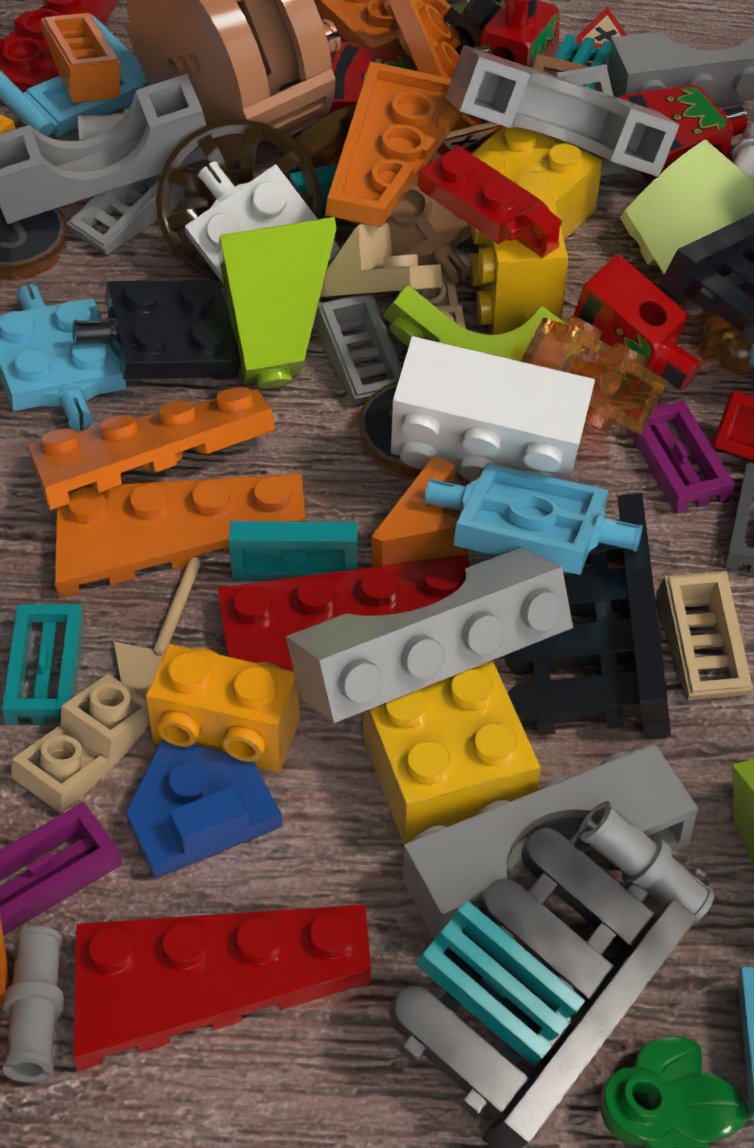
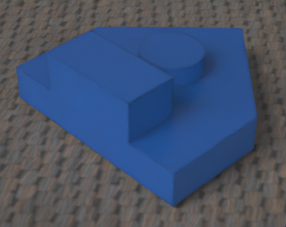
(197, 806)

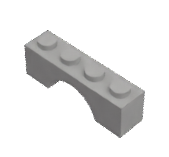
(657, 63)
(562, 109)
(51, 173)
(375, 659)
(462, 860)

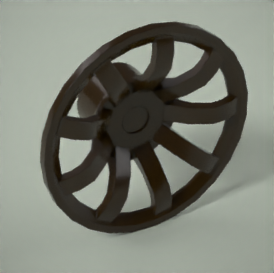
(204, 139)

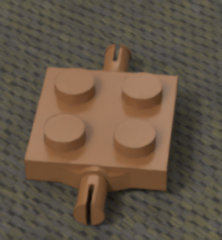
(428, 230)

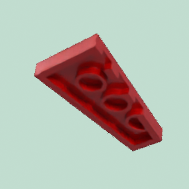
(25, 52)
(263, 613)
(188, 972)

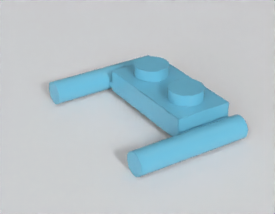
(50, 107)

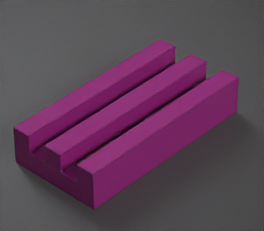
(669, 460)
(57, 875)

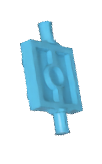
(45, 366)
(531, 512)

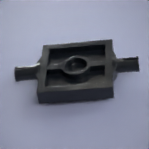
(165, 329)

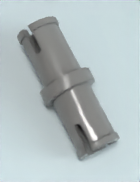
(644, 860)
(33, 1004)

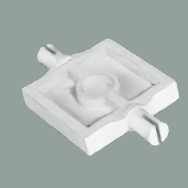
(249, 206)

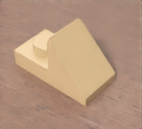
(368, 266)

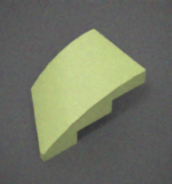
(688, 202)

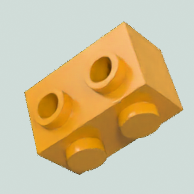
(224, 705)

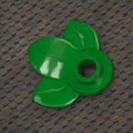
(681, 1101)

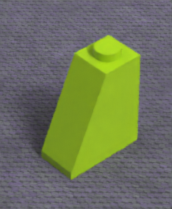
(274, 294)

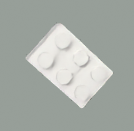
(487, 411)

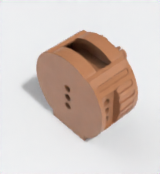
(242, 59)

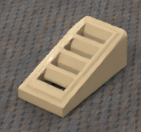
(713, 591)

